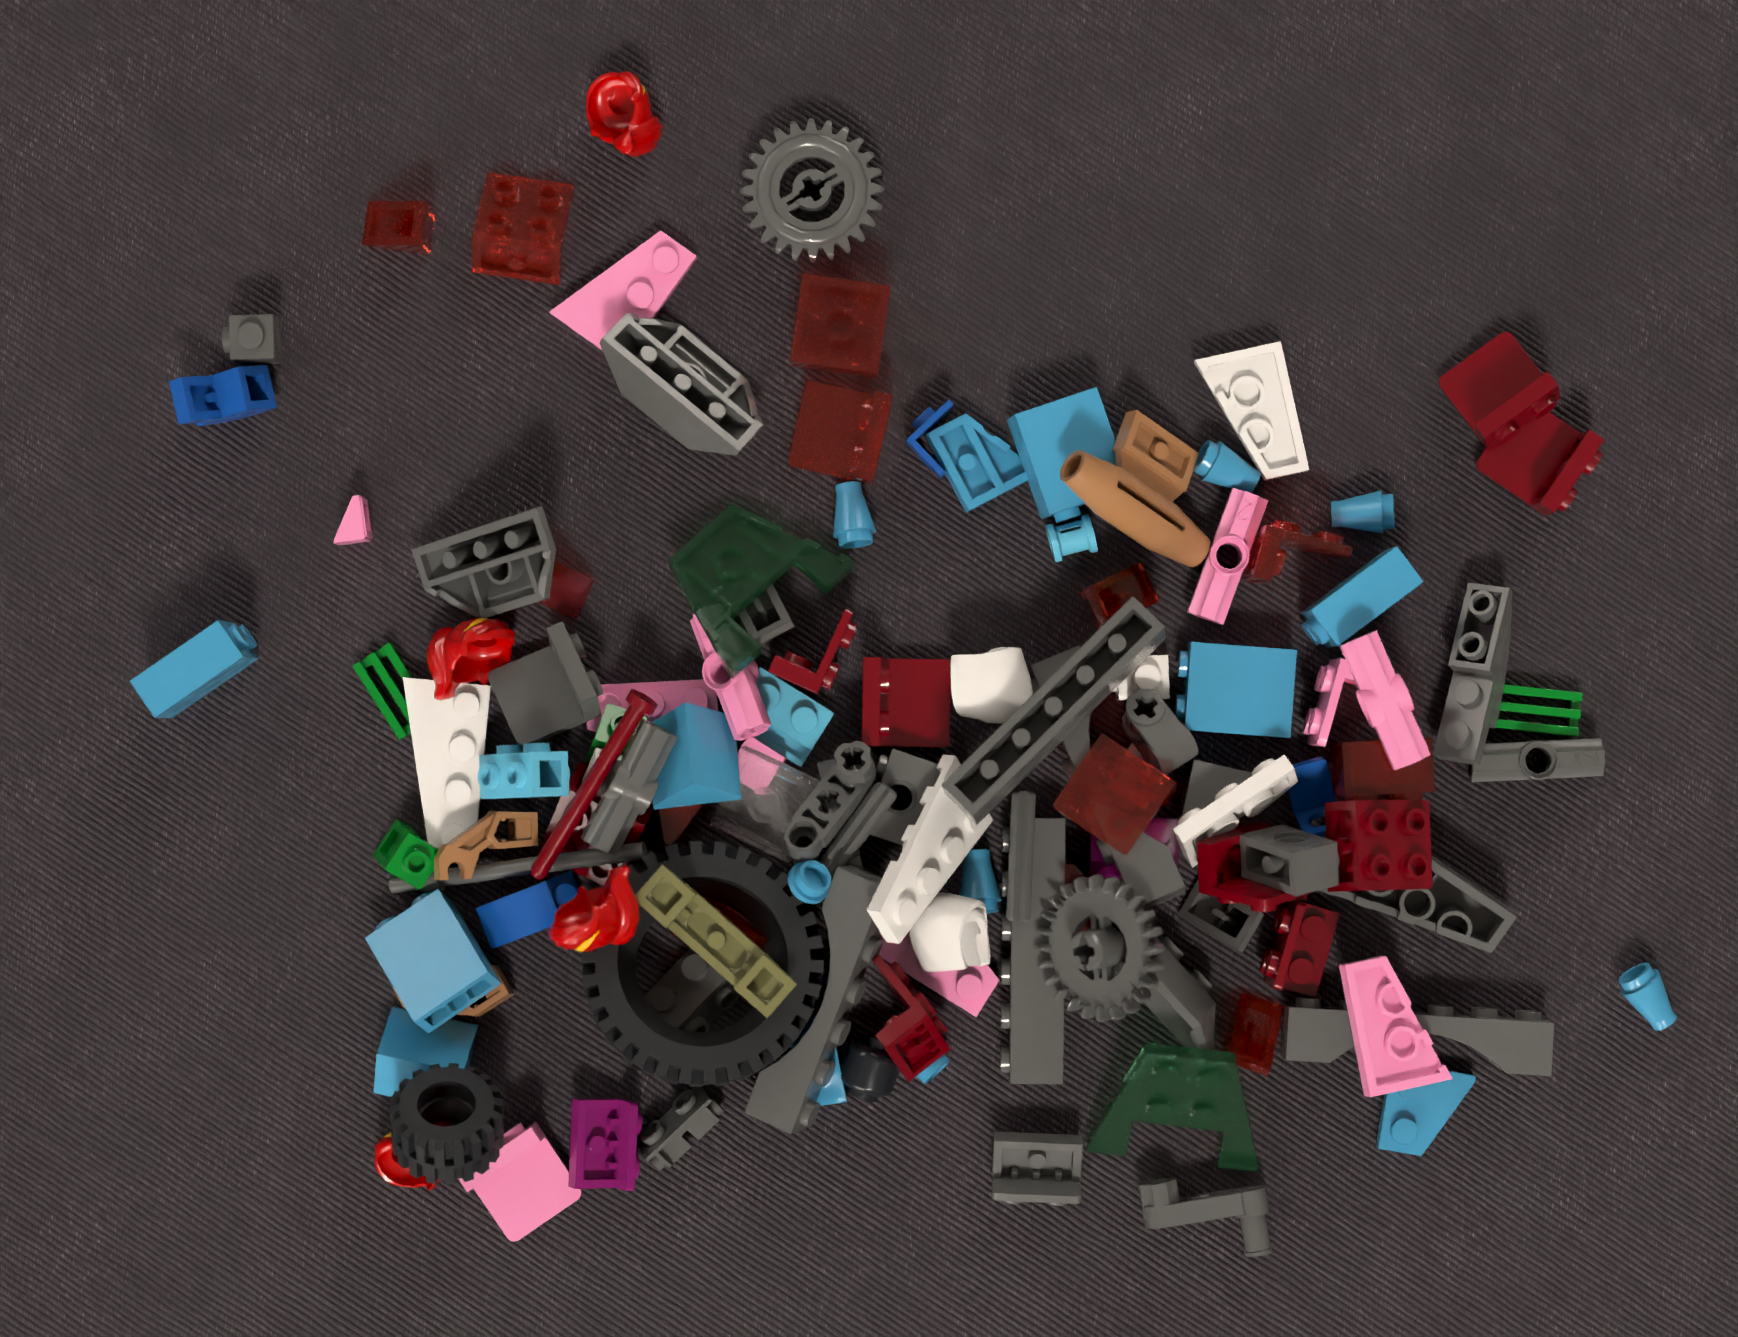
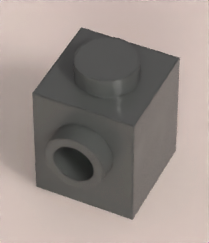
(253, 339)

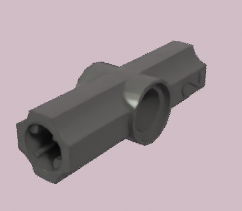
(1562, 760)
(629, 787)

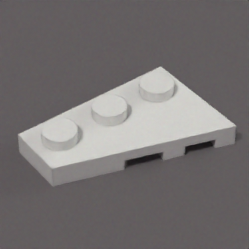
(1260, 406)
(1232, 802)

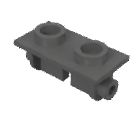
(663, 1139)

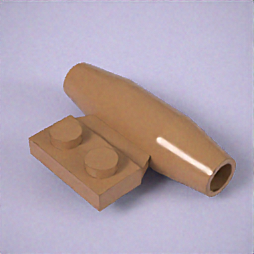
(1141, 488)

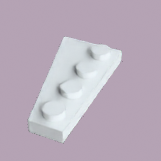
(446, 752)
(928, 858)

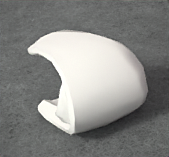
(990, 684)
(951, 934)

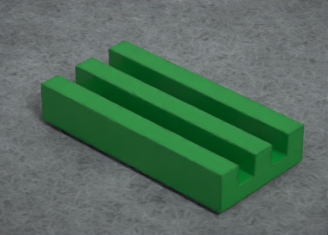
(375, 660)
(1572, 713)

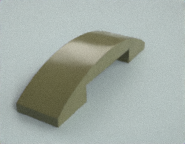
(716, 940)

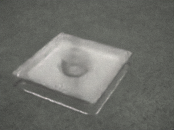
(768, 802)

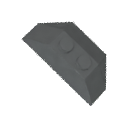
(682, 384)
(491, 565)
(1181, 999)

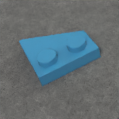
(975, 461)
(1417, 1114)

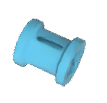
(1071, 538)

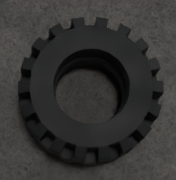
(447, 1150)

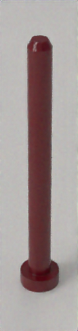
(639, 706)

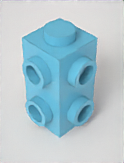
(524, 772)

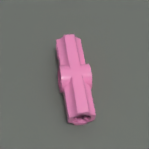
(1236, 528)
(737, 696)
(1385, 700)

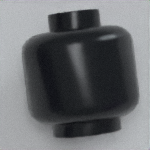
(868, 1069)

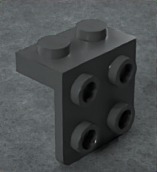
(547, 689)

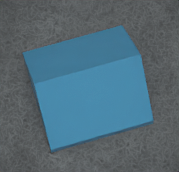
(702, 761)
(410, 1048)

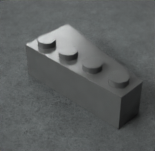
(1449, 908)

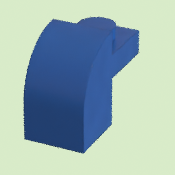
(223, 396)
(525, 910)

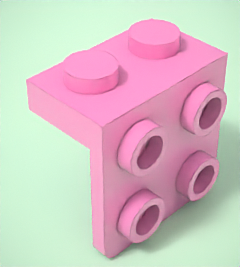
(1329, 684)
(524, 1183)

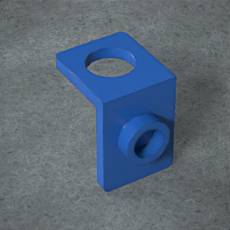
(922, 426)
(1311, 794)

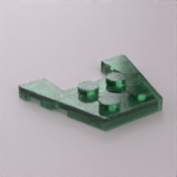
(734, 565)
(1181, 1090)

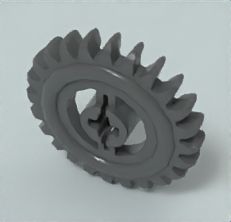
(775, 212)
(1102, 947)

